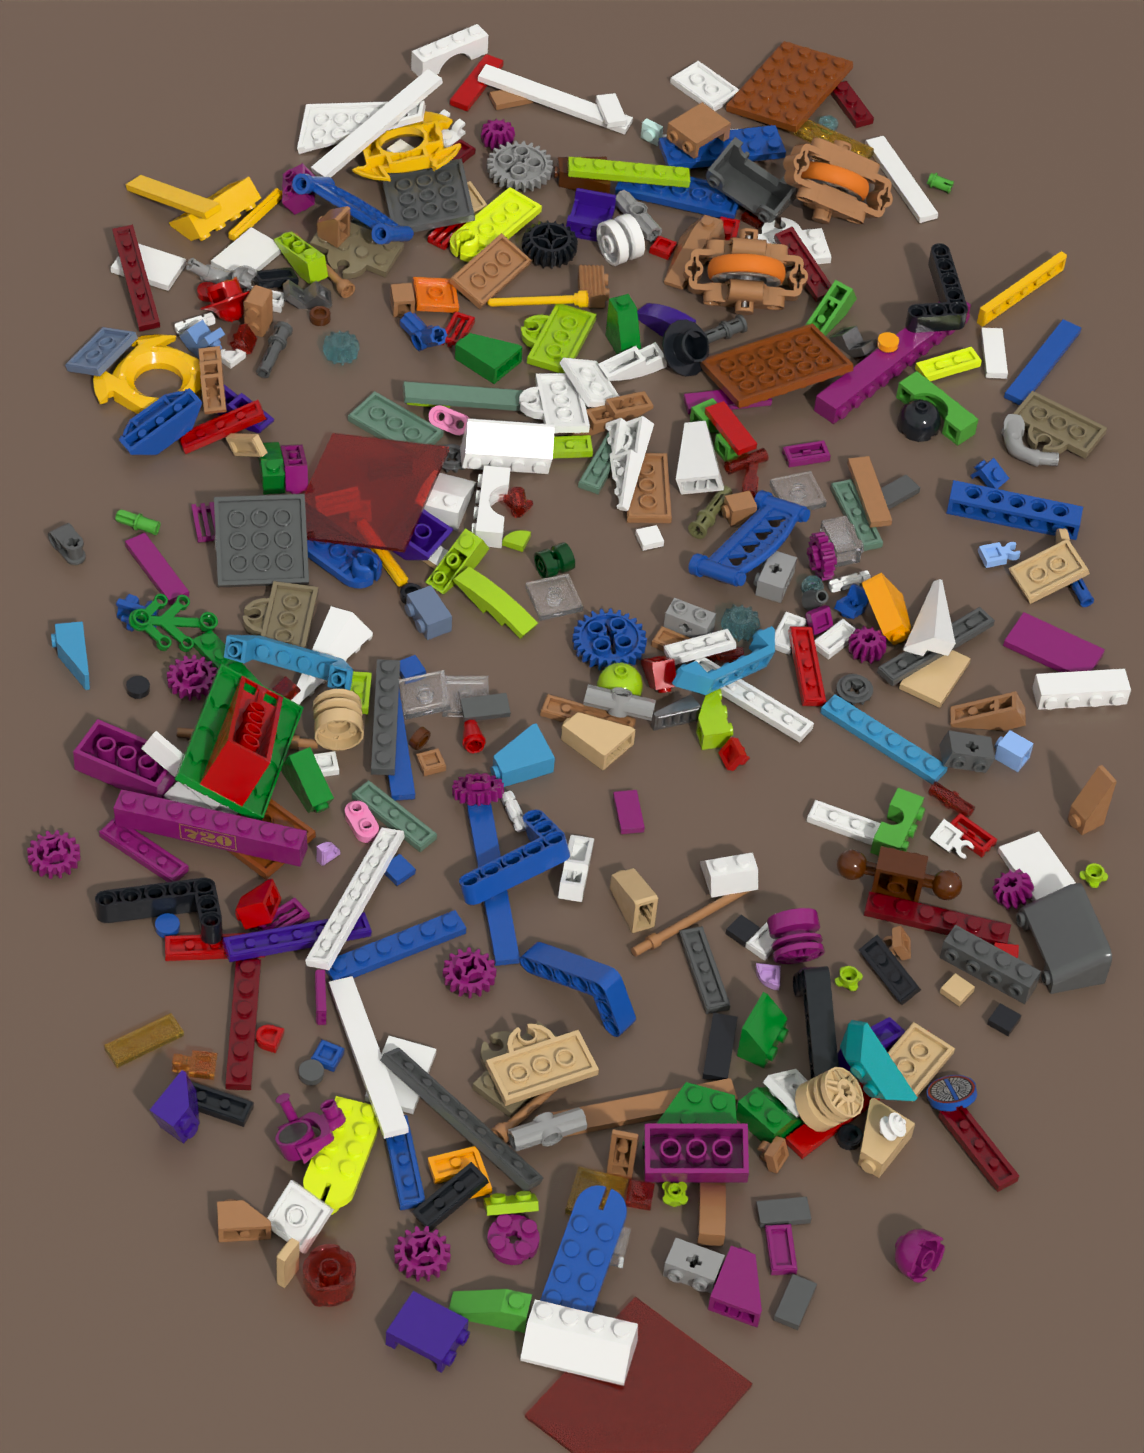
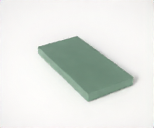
(392, 422)

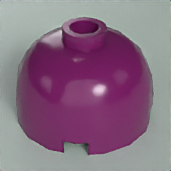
(917, 1253)

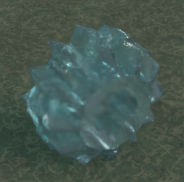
(341, 347)
(741, 622)

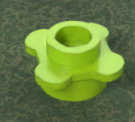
(1091, 871)
(850, 973)
(674, 1199)

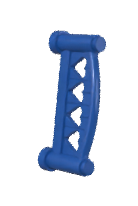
(383, 228)
(768, 508)

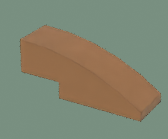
(711, 1214)

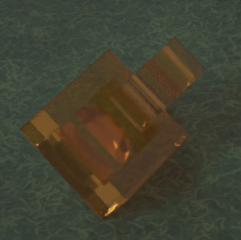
(199, 1064)

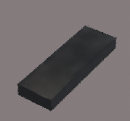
(889, 969)
(720, 1047)
(223, 1105)
(450, 1196)

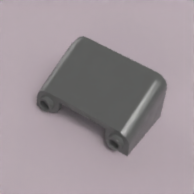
(749, 183)
(1068, 939)

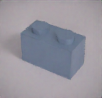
(428, 612)

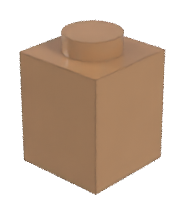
(402, 299)
(738, 507)

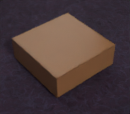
(431, 762)

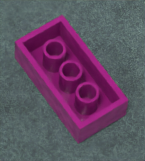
(118, 760)
(696, 1153)

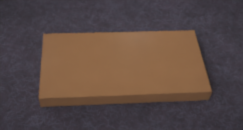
(490, 271)
(652, 492)

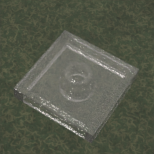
(799, 489)
(554, 597)
(464, 687)
(424, 694)

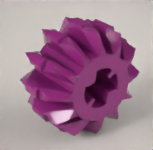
(497, 133)
(867, 644)
(1013, 888)

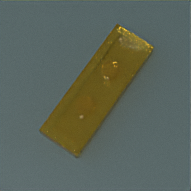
(144, 1040)

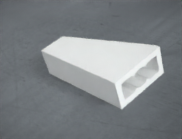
(697, 462)

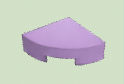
(326, 852)
(769, 975)

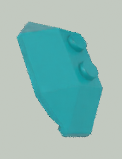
(873, 1064)

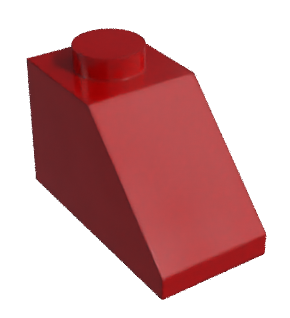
(659, 672)
(258, 905)

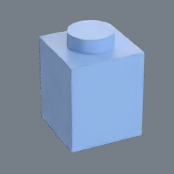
(1013, 750)

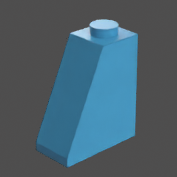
(523, 758)

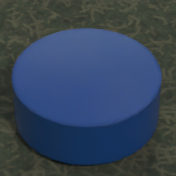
(167, 925)

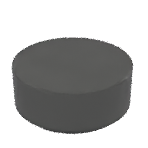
(311, 1072)

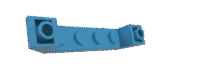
(288, 656)
(696, 679)

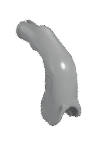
(215, 275)
(1013, 432)

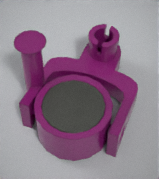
(298, 1138)

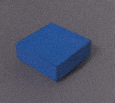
(411, 667)
(399, 870)
(328, 1055)

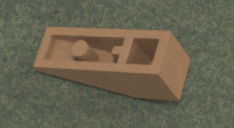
(991, 713)
(1093, 802)
(622, 1153)

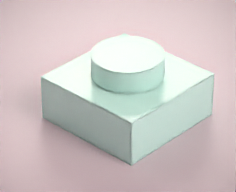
(651, 131)

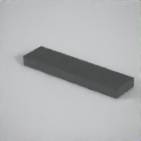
(704, 970)

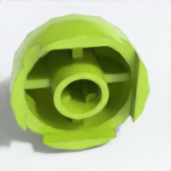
(622, 676)

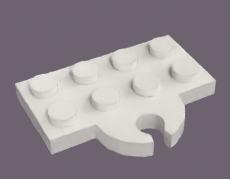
(812, 238)
(555, 403)

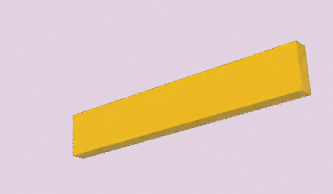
(173, 197)
(1021, 289)

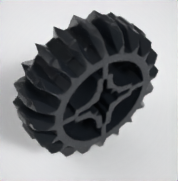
(549, 244)

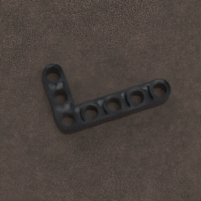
(952, 309)
(173, 897)
(815, 987)

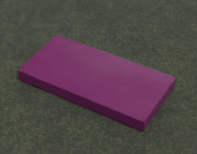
(1052, 646)

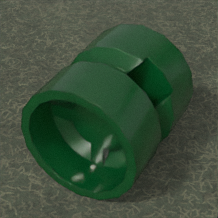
(553, 561)

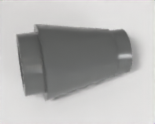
(814, 598)

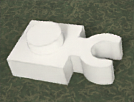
(949, 837)

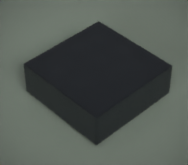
(742, 930)
(1004, 1019)

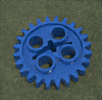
(594, 644)

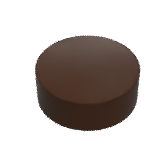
(319, 316)
(419, 738)

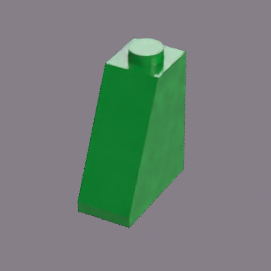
(622, 324)
(488, 356)
(307, 780)

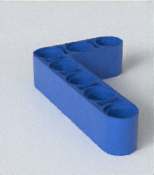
(544, 852)
(587, 977)

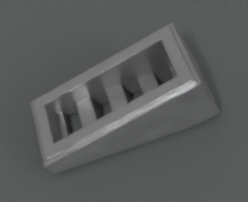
(678, 713)

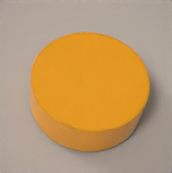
(888, 342)

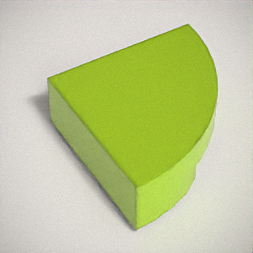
(517, 540)

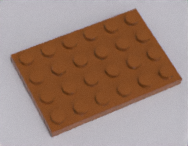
(789, 86)
(776, 365)

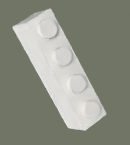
(1081, 689)

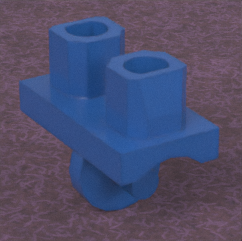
(128, 605)

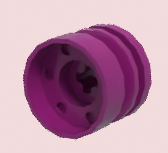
(795, 936)

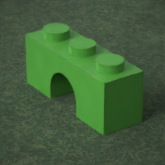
(721, 445)
(905, 811)

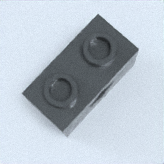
(967, 751)

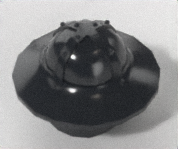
(685, 347)

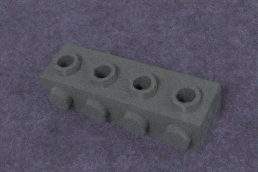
(990, 964)

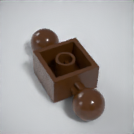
(899, 874)

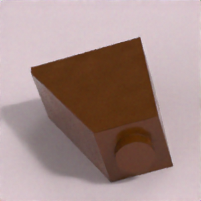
(573, 183)

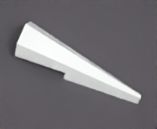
(628, 448)
(933, 625)
(338, 637)

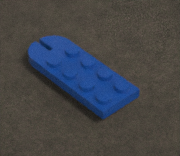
(347, 563)
(586, 1250)

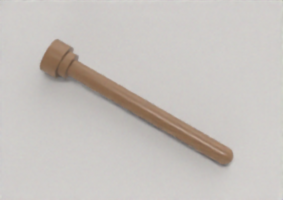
(344, 286)
(501, 1129)

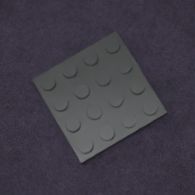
(430, 197)
(261, 540)

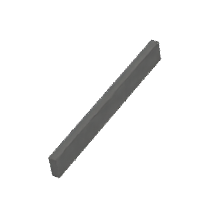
(462, 1119)

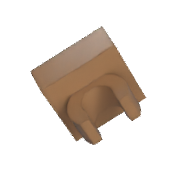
(900, 943)
(774, 1153)

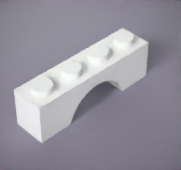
(470, 41)
(494, 485)

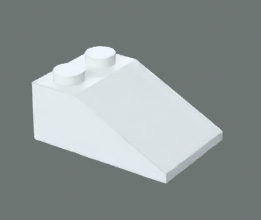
(450, 499)

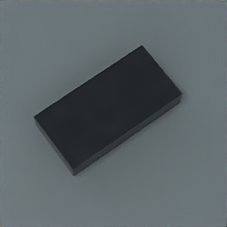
(275, 277)

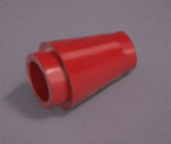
(472, 737)

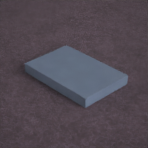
(101, 351)

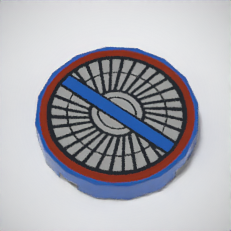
(951, 1092)

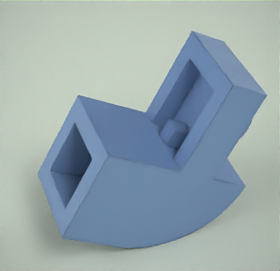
(201, 337)

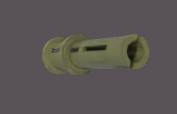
(703, 522)

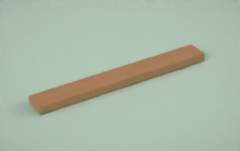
(638, 1108)

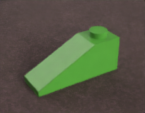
(833, 307)
(494, 1307)

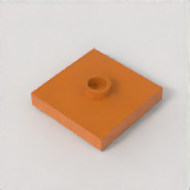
(435, 295)

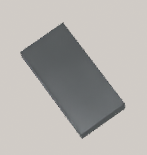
(899, 491)
(485, 707)
(783, 1211)
(795, 1302)

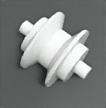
(892, 1126)

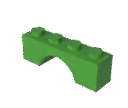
(958, 422)

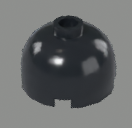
(919, 420)

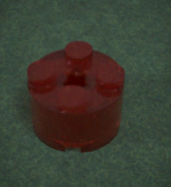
(329, 1275)

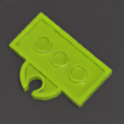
(556, 336)

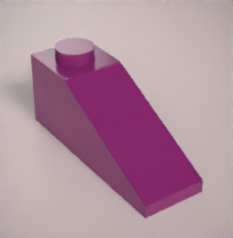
(295, 468)

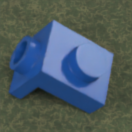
(990, 473)
(854, 603)

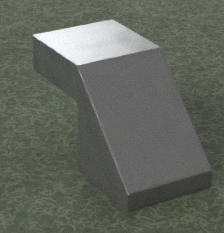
(309, 297)
(851, 342)

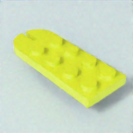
(503, 215)
(344, 1159)

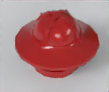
(226, 300)

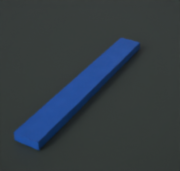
(498, 907)

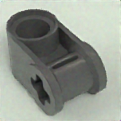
(68, 544)

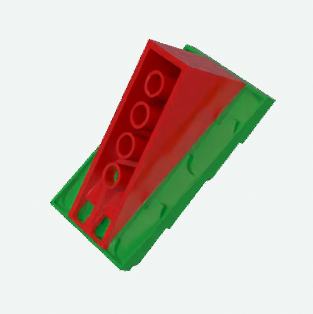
(239, 743)

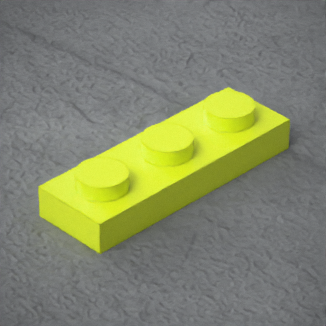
(949, 364)

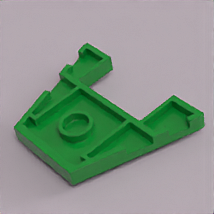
(700, 1106)

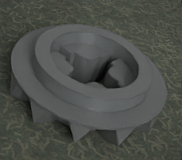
(454, 452)
(856, 682)

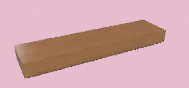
(869, 491)
(561, 709)

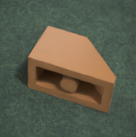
(334, 226)
(241, 1222)

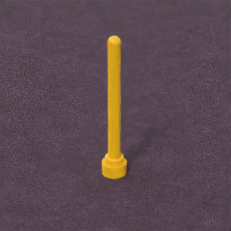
(578, 299)

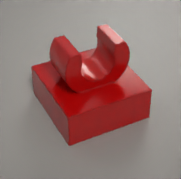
(733, 754)

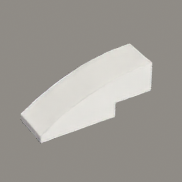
(634, 363)
(576, 868)

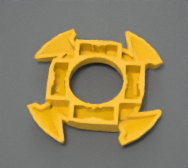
(427, 155)
(149, 354)

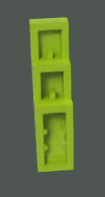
(496, 601)

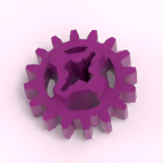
(821, 556)
(191, 677)
(477, 789)
(53, 854)
(469, 972)
(421, 1251)

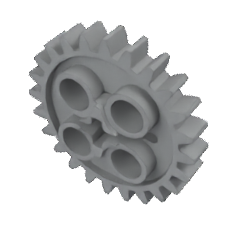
(519, 166)

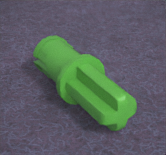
(138, 522)

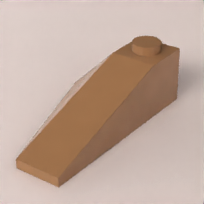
(693, 238)

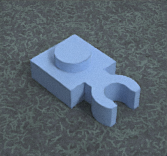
(996, 555)

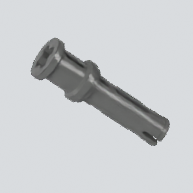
(727, 329)
(276, 342)

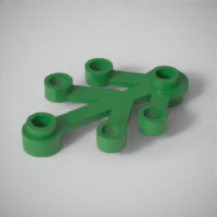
(169, 622)

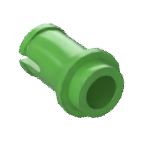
(940, 182)

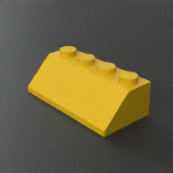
(233, 199)

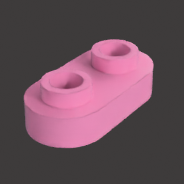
(450, 421)
(359, 820)

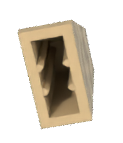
(597, 738)
(634, 899)
(876, 1150)

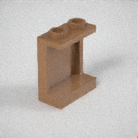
(697, 128)

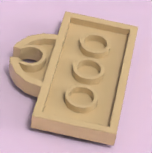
(540, 1063)

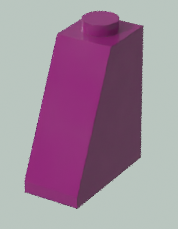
(737, 1288)

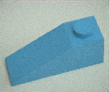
(72, 650)

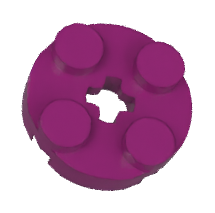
(518, 1226)

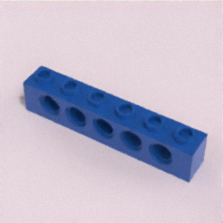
(1013, 509)

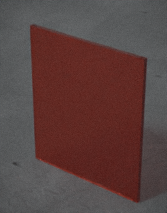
(371, 491)
(667, 1402)

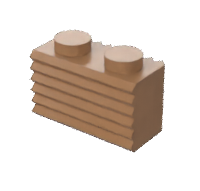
(594, 281)
(259, 310)

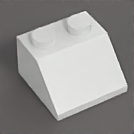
(730, 874)

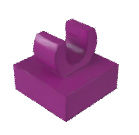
(819, 619)

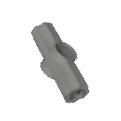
(638, 210)
(619, 702)
(547, 1129)

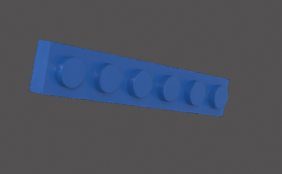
(397, 946)

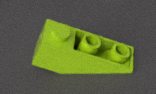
(303, 257)
(464, 553)
(712, 724)

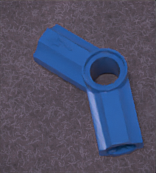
(420, 334)

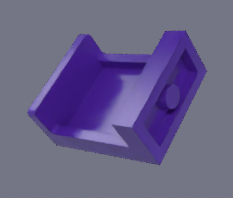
(590, 210)
(428, 1330)

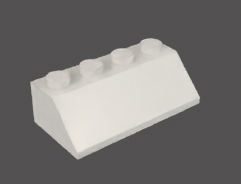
(508, 445)
(579, 1342)

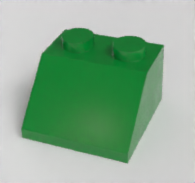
(762, 1032)
(766, 1115)

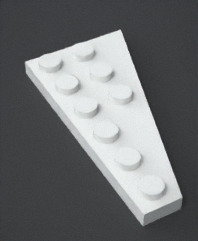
(333, 122)

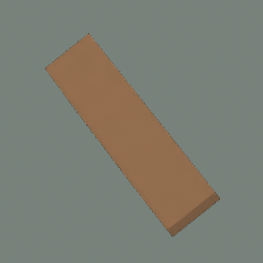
(212, 380)
(625, 407)

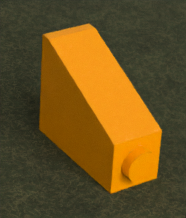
(888, 608)

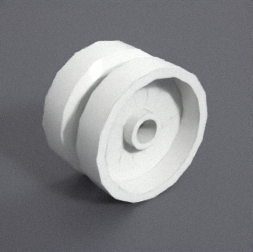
(620, 239)

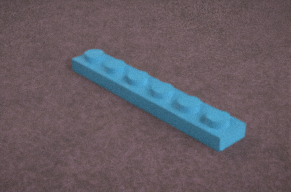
(883, 739)

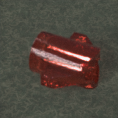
(517, 501)

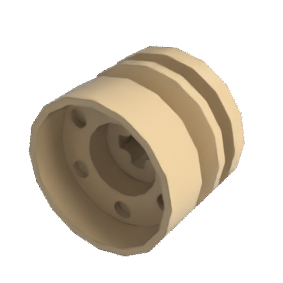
(338, 719)
(829, 1099)

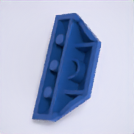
(161, 423)

